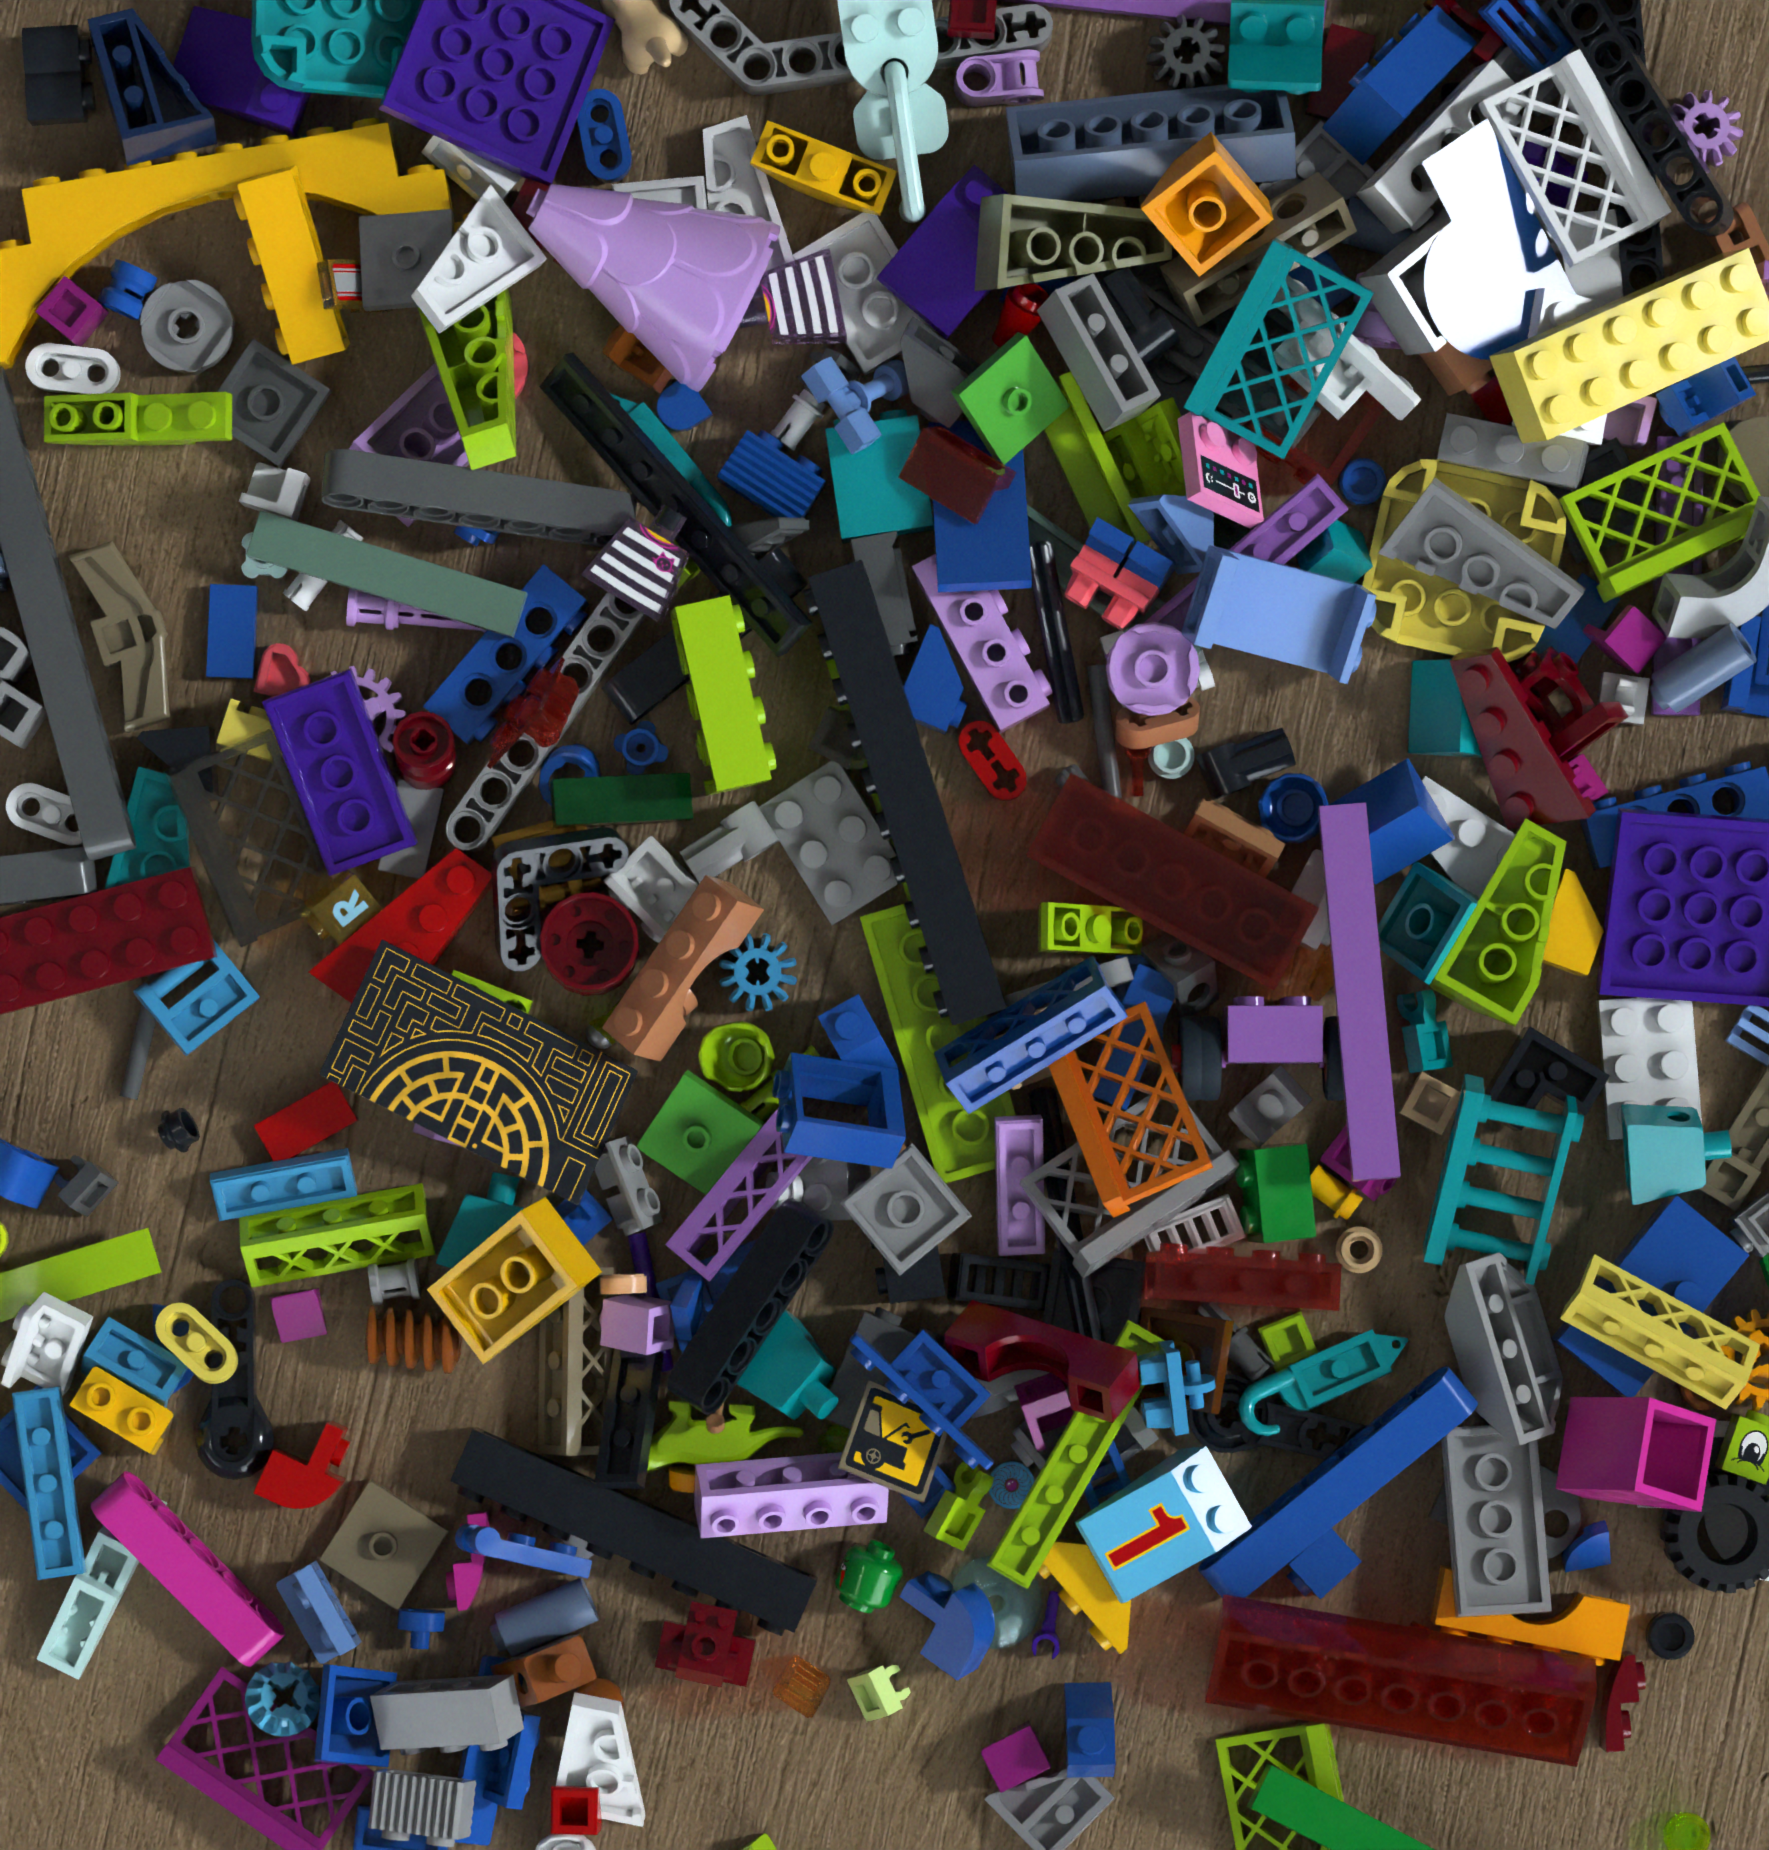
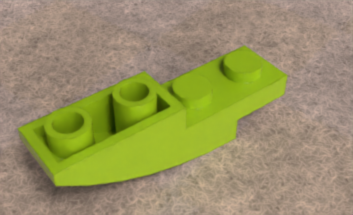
(138, 419)

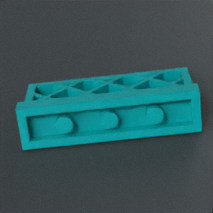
(1242, 329)

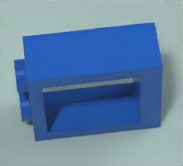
(845, 1083)

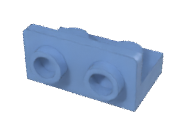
(318, 1612)

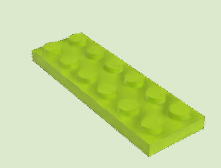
(956, 1140)

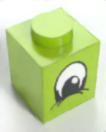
(1746, 1447)

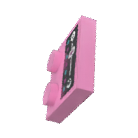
(1220, 470)

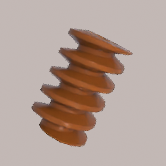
(412, 1340)

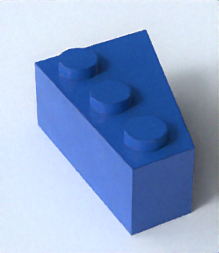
(1399, 82)

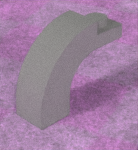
(1730, 594)

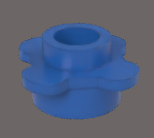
(628, 745)

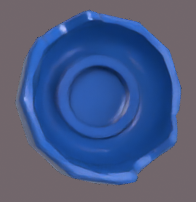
(1291, 807)

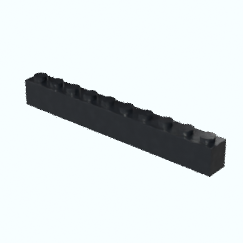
(906, 792)

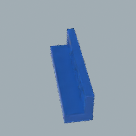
(1031, 1039)

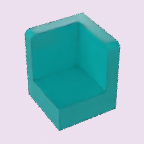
(1337, 553)

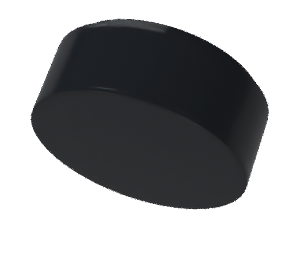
(1669, 1635)

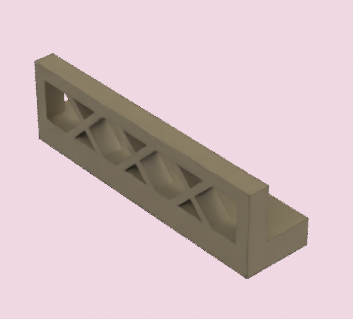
(561, 1370)

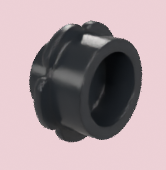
(178, 1129)

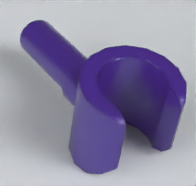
(1048, 1625)

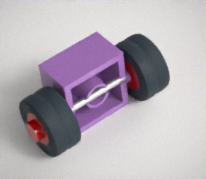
(1256, 1036)

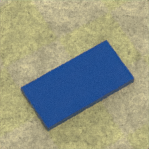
(995, 549)

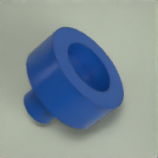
(420, 1624)

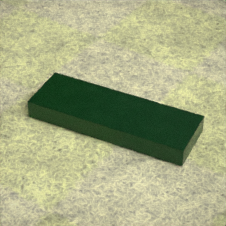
(621, 799)

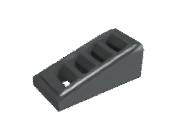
(768, 534)

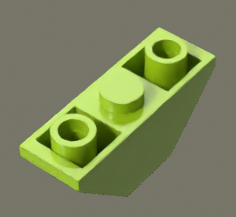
(1088, 929)

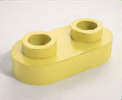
(197, 1344)

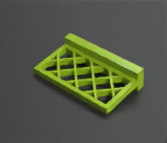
(1675, 551)
(1319, 1763)

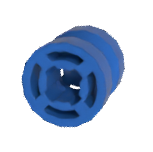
(129, 279)

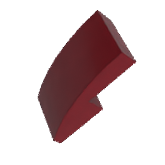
(1621, 1687)

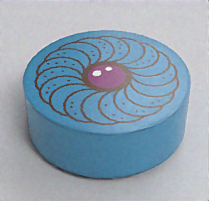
(1010, 1484)

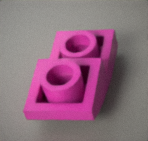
(468, 1573)

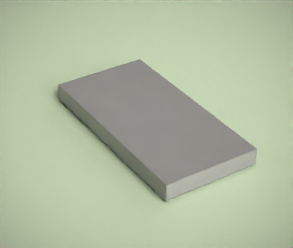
(1495, 1524)

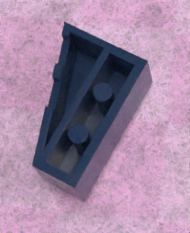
(145, 93)

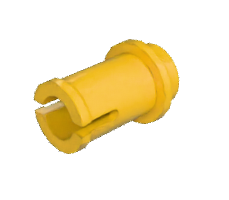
(1334, 1193)

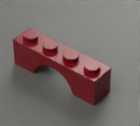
(999, 1342)

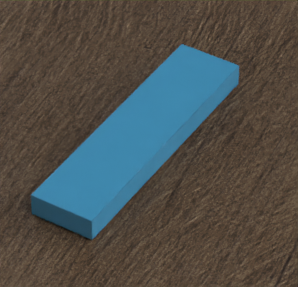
(49, 1483)

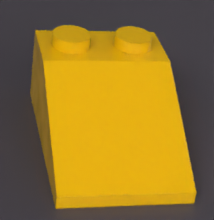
(514, 1279)

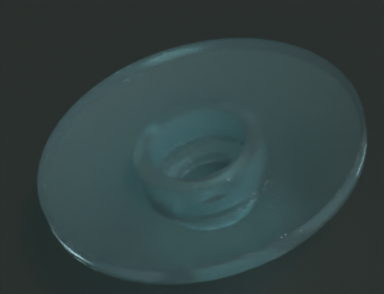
(1020, 1608)

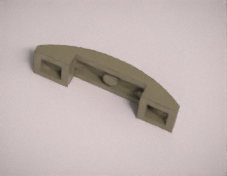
(1733, 1177)

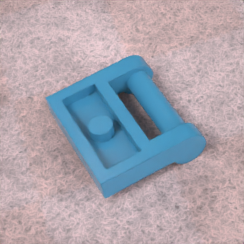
(203, 1009)

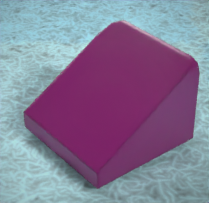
(299, 1315)

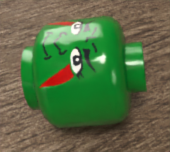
(868, 1576)

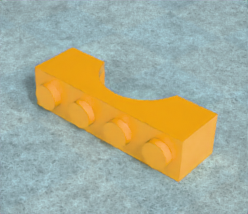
(1588, 1626)

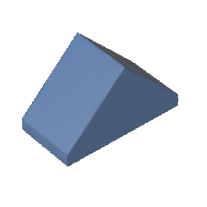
(1178, 528)

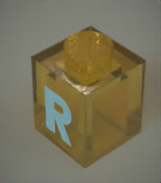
(341, 907)

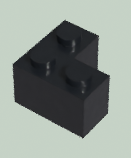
(1543, 1067)

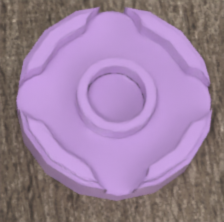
(1143, 678)

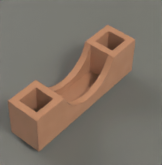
(707, 926)

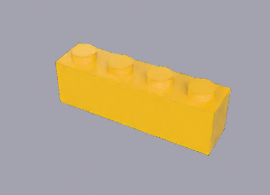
(289, 254)

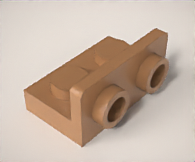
(1235, 836)

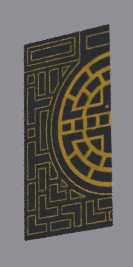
(479, 1072)

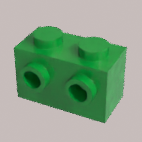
(1276, 1193)

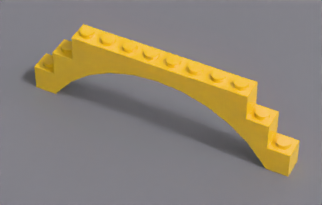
(86, 215)

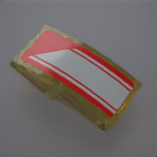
(342, 285)

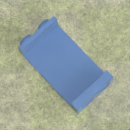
(1279, 613)

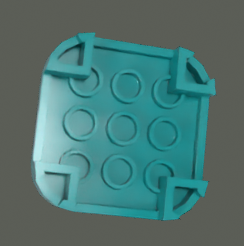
(331, 43)

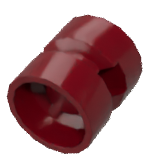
(424, 750)

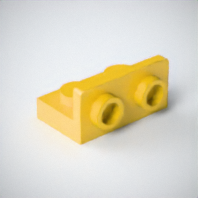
(122, 1410)

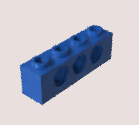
(471, 722)
(1746, 785)

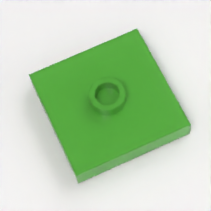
(1010, 398)
(699, 1132)

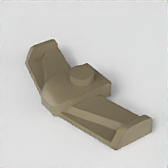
(128, 635)

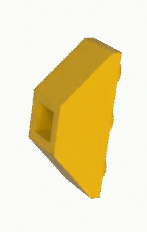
(823, 170)
(1088, 1591)

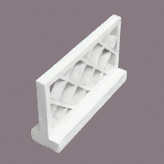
(1610, 148)

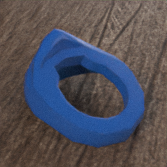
(575, 754)

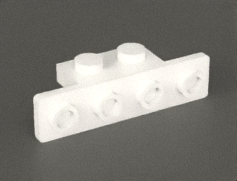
(1355, 370)

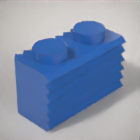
(771, 478)

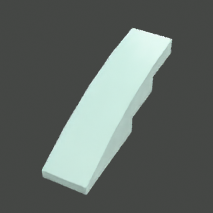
(89, 1605)

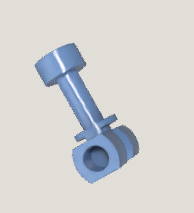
(853, 400)

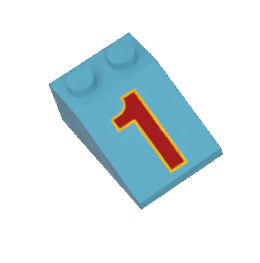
(1163, 1522)

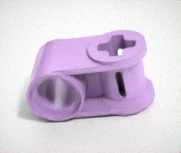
(1002, 78)

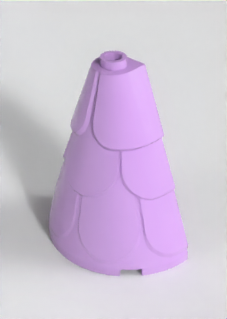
(659, 268)

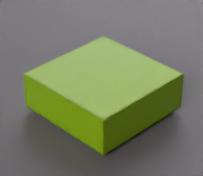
(1287, 1340)

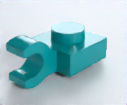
(1426, 1039)

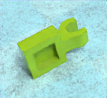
(958, 1512)

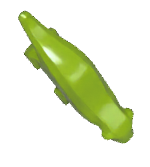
(692, 1444)

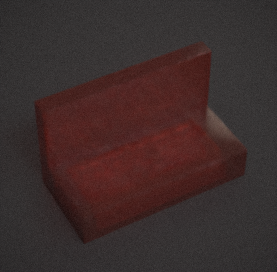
(955, 472)

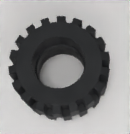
(1731, 1573)

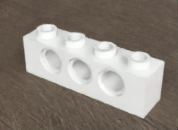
(1390, 189)

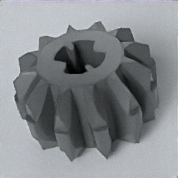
(1169, 47)

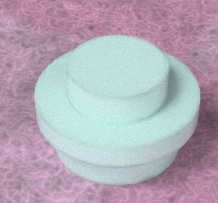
(1172, 758)

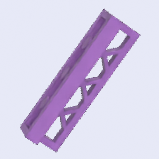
(728, 1192)

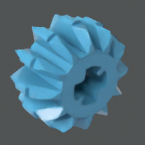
(774, 971)

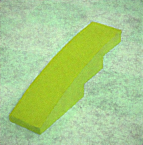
(79, 1272)

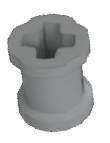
(394, 1281)

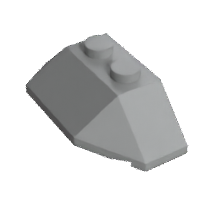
(1504, 1349)

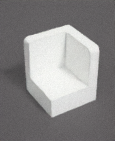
(276, 491)

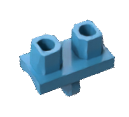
(1167, 1368)

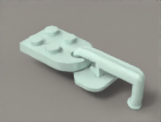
(899, 110)

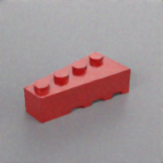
(417, 921)

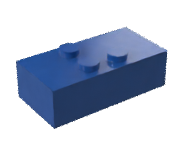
(1677, 1255)

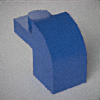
(1704, 396)
(962, 1622)

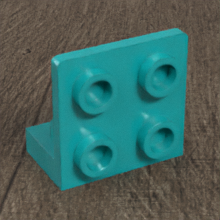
(1276, 45)

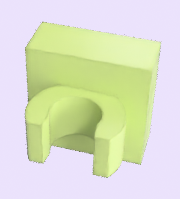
(875, 1692)

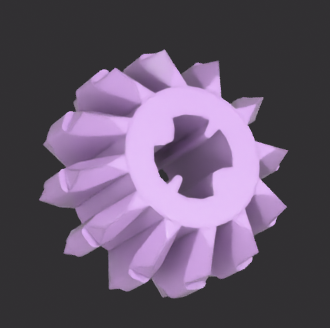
(1710, 115)

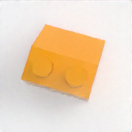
(1206, 205)

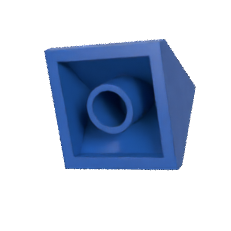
(1400, 819)
(347, 1719)

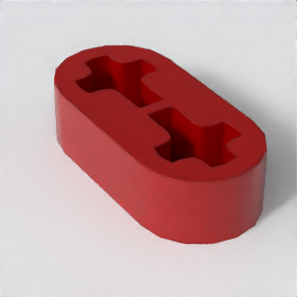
(983, 768)

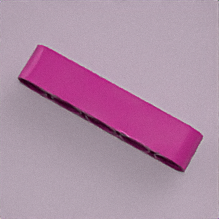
(188, 1569)

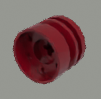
(571, 924)

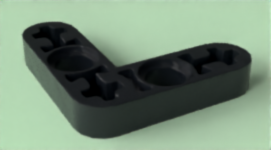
(535, 872)

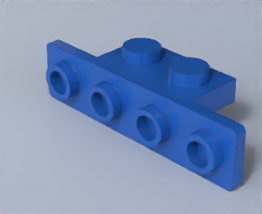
(935, 1384)
(501, 1773)

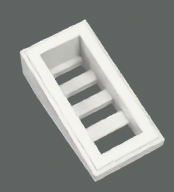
(1228, 1214)

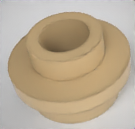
(1373, 1245)

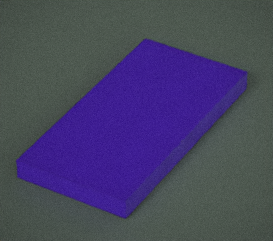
(340, 772)

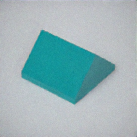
(1438, 713)
(1424, 921)

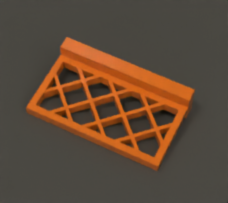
(1094, 1133)

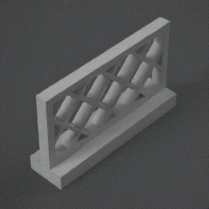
(1144, 1215)

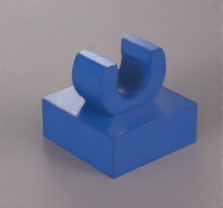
(585, 1218)

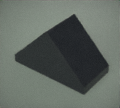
(183, 747)

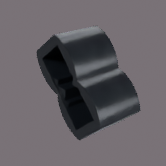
(56, 75)

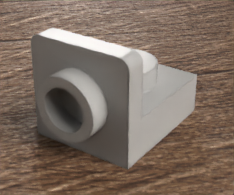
(1269, 1106)

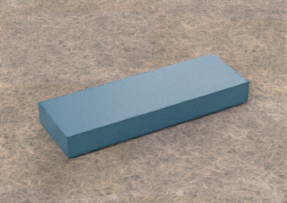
(283, 1184)

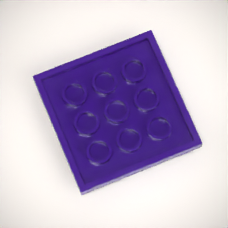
(499, 77)
(1687, 909)

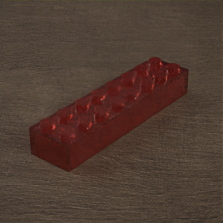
(1401, 1680)

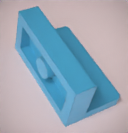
(134, 1361)

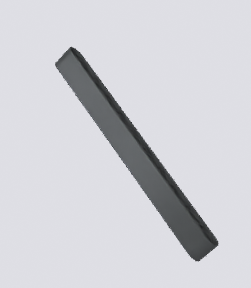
(57, 647)

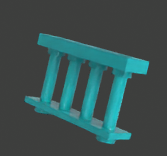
(1466, 1150)

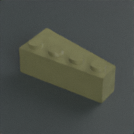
(1054, 239)

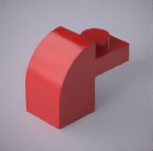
(301, 1482)

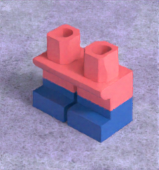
(1100, 564)

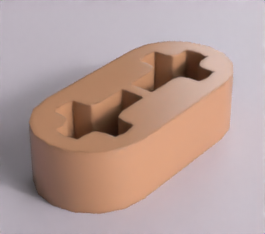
(1145, 731)

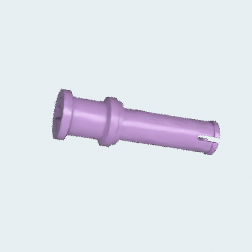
(377, 610)

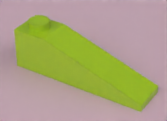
(1504, 941)

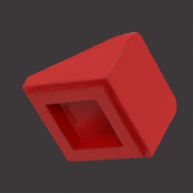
(575, 1810)

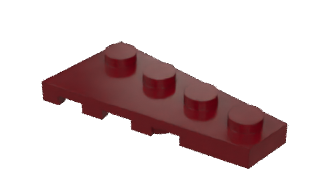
(1514, 745)

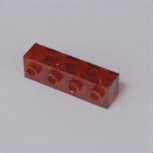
(1242, 1281)

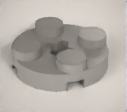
(182, 300)

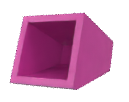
(1636, 1452)

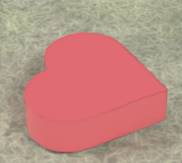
(280, 671)

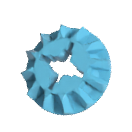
(286, 1719)

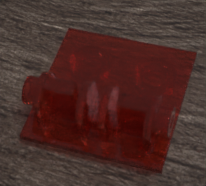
(539, 713)

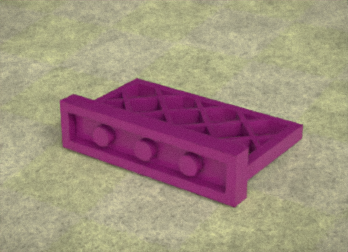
(239, 1799)

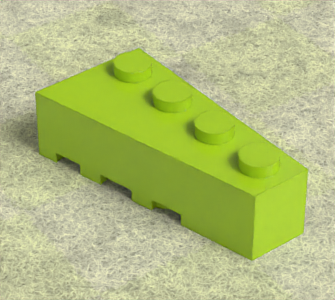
(478, 378)
(722, 695)

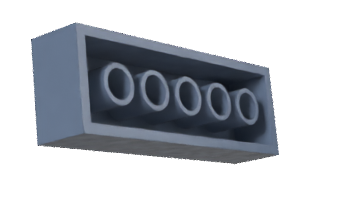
(1130, 140)

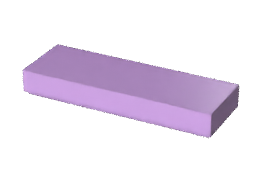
(1016, 1156)

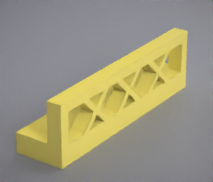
(1659, 1339)

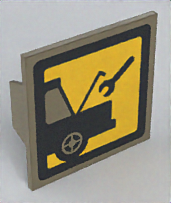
(891, 1444)

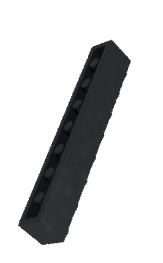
(632, 1529)

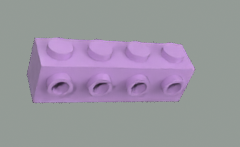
(987, 649)
(783, 1496)

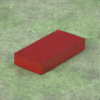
(306, 1122)

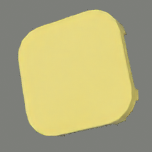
(1434, 611)

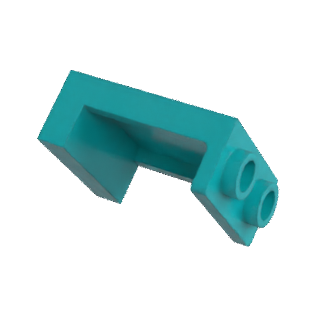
(868, 486)

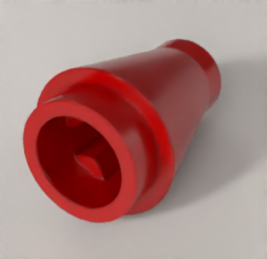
(1019, 312)

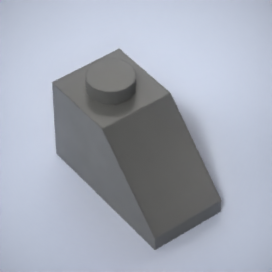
(933, 372)

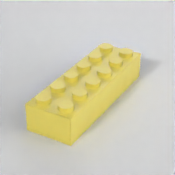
(1633, 346)

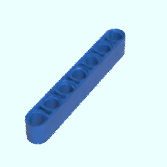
(1340, 1484)

